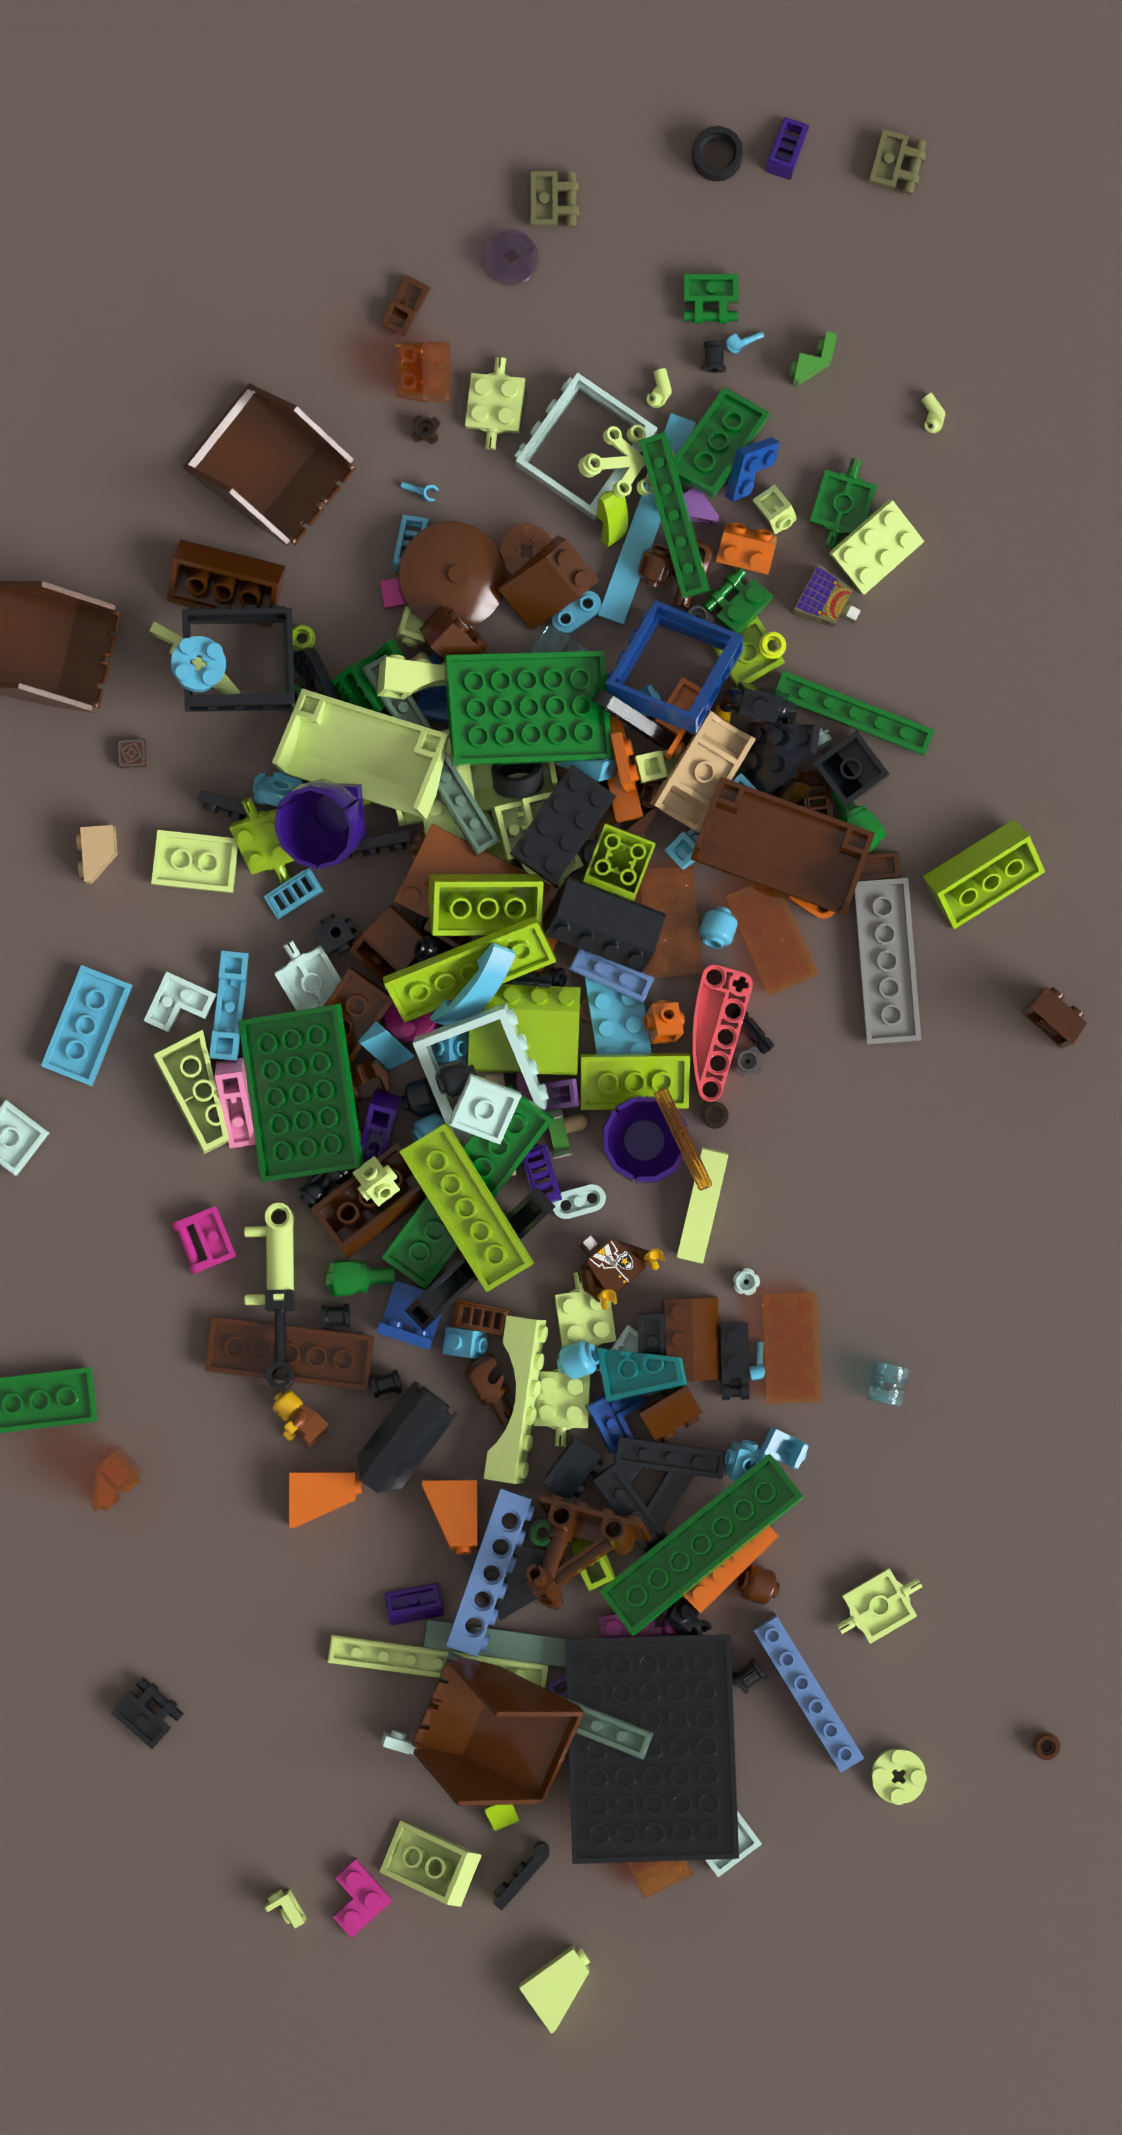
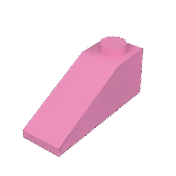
(235, 1102)

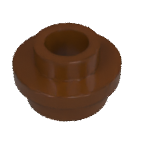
(1048, 1754)

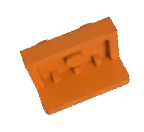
(747, 548)

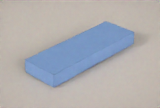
(612, 975)

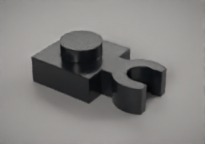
(684, 1618)

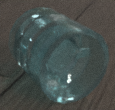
(892, 1374)

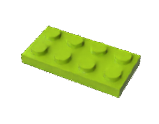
(617, 1077)

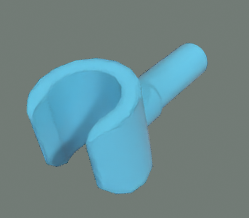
(735, 344)
(420, 490)
(757, 1371)

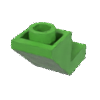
(809, 365)

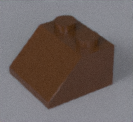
(670, 1413)

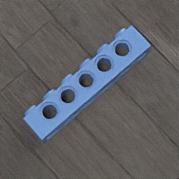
(460, 1637)
(808, 1693)

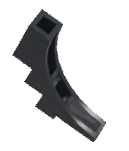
(461, 1276)

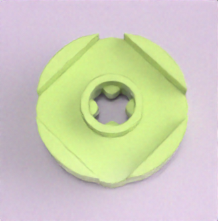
(914, 1777)

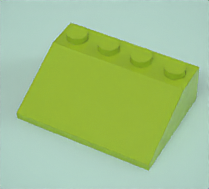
(546, 1019)

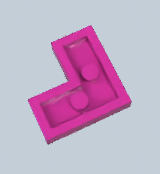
(366, 1901)

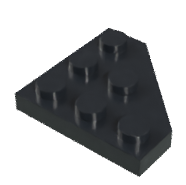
(778, 753)
(518, 1591)

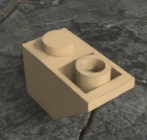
(98, 850)

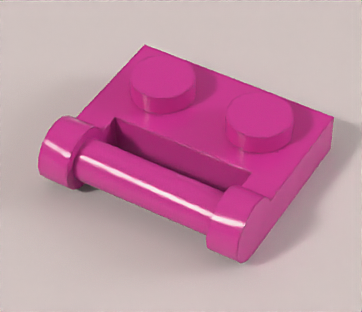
(212, 1237)

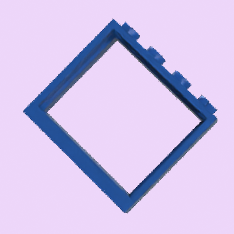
(689, 625)

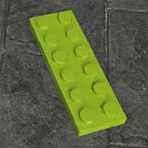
(428, 983)
(466, 1207)

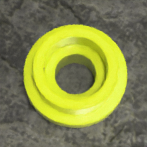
(778, 639)

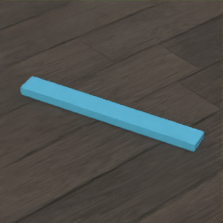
(639, 537)

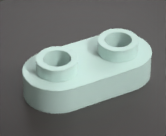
(579, 1202)

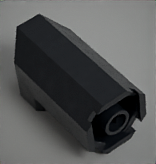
(403, 1439)

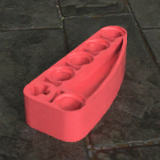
(712, 1019)

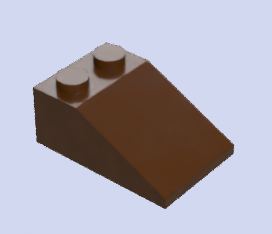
(548, 582)
(1054, 1017)

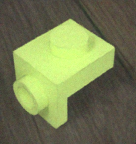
(409, 629)

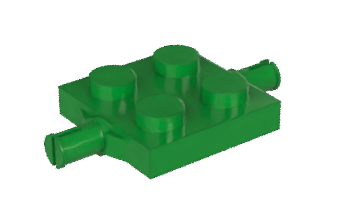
(842, 502)

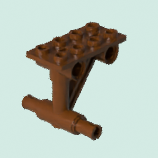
(579, 1522)

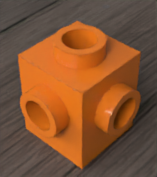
(664, 1022)

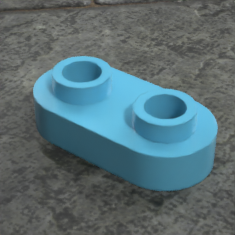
(578, 613)

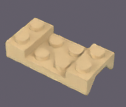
(710, 754)

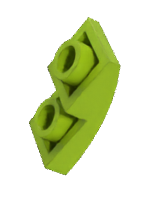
(614, 515)

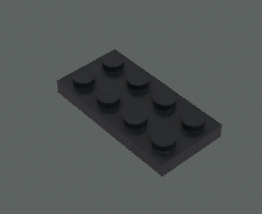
(562, 825)

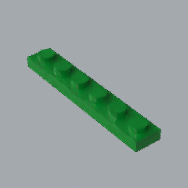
(674, 515)
(856, 714)

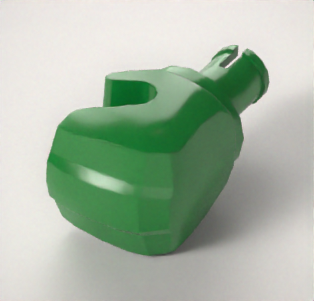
(861, 817)
(352, 1276)

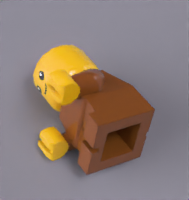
(301, 1419)

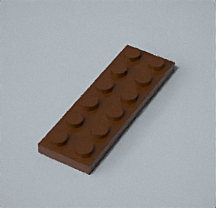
(313, 1354)

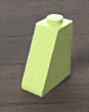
(556, 1985)

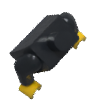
(757, 703)

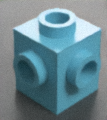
(452, 1048)
(742, 1458)

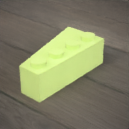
(193, 1086)

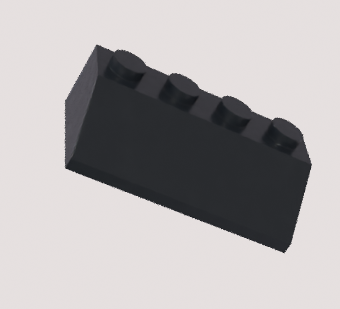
(603, 924)

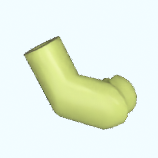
(661, 391)
(935, 414)

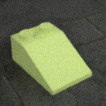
(430, 1864)

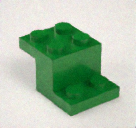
(354, 686)

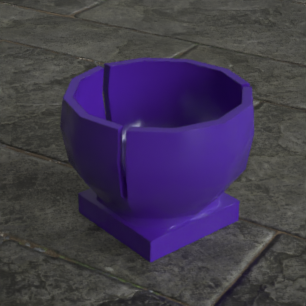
(321, 822)
(640, 1141)

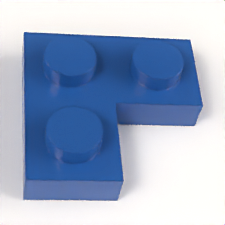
(746, 464)
(610, 1420)

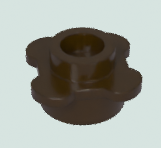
(422, 422)

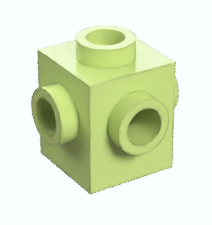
(376, 1181)

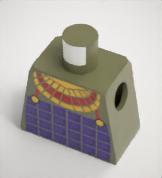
(826, 599)

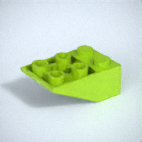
(619, 862)

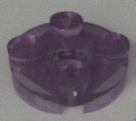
(499, 246)

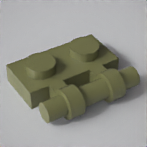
(889, 159)
(545, 199)

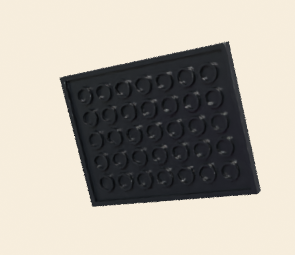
(684, 1791)

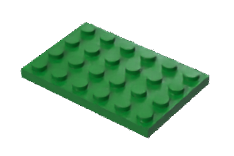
(526, 708)
(301, 1093)

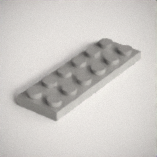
(887, 961)

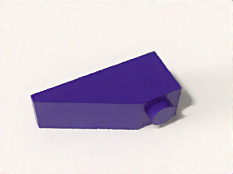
(379, 1124)

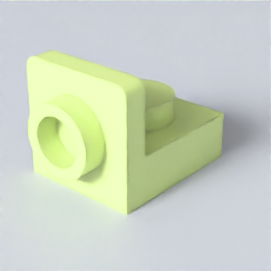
(775, 509)
(291, 1909)

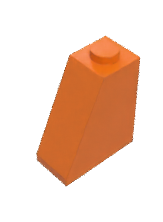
(319, 1493)
(455, 1511)

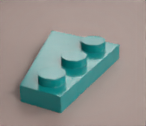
(636, 1374)

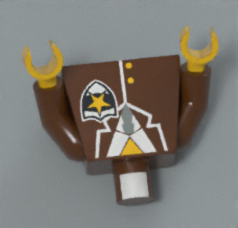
(613, 1267)

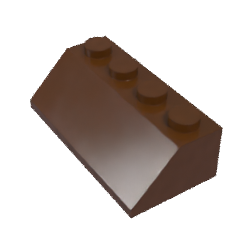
(221, 577)
(356, 1221)

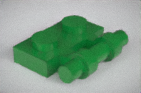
(710, 289)
(743, 607)

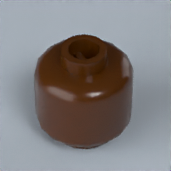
(656, 566)
(758, 1584)

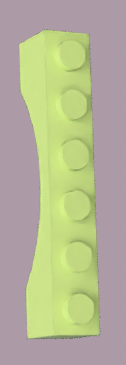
(403, 677)
(524, 1343)

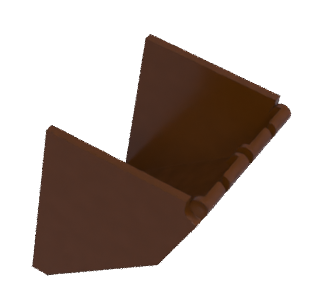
(271, 464)
(54, 644)
(494, 1735)

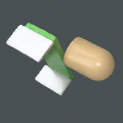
(560, 1128)

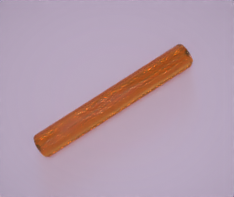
(683, 1139)

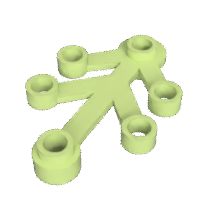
(632, 460)

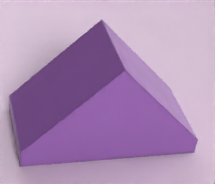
(700, 508)
(562, 1095)

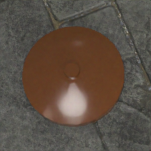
(454, 569)

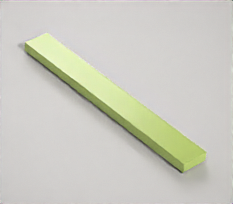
(417, 1659)

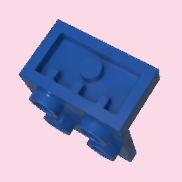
(399, 1324)

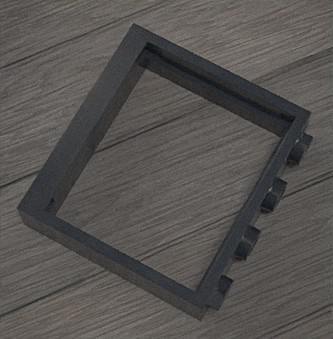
(243, 702)

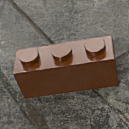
(694, 1336)

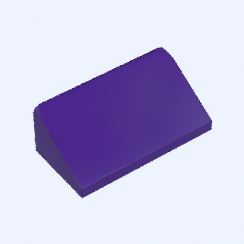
(414, 1604)

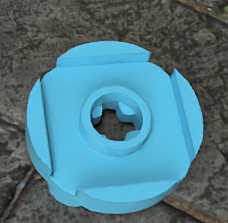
(185, 672)
(273, 789)

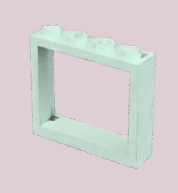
(554, 412)
(518, 1043)

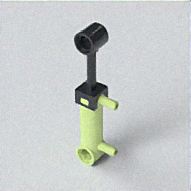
(279, 1284)

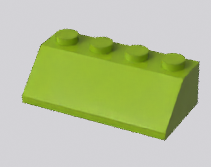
(984, 873)
(482, 902)

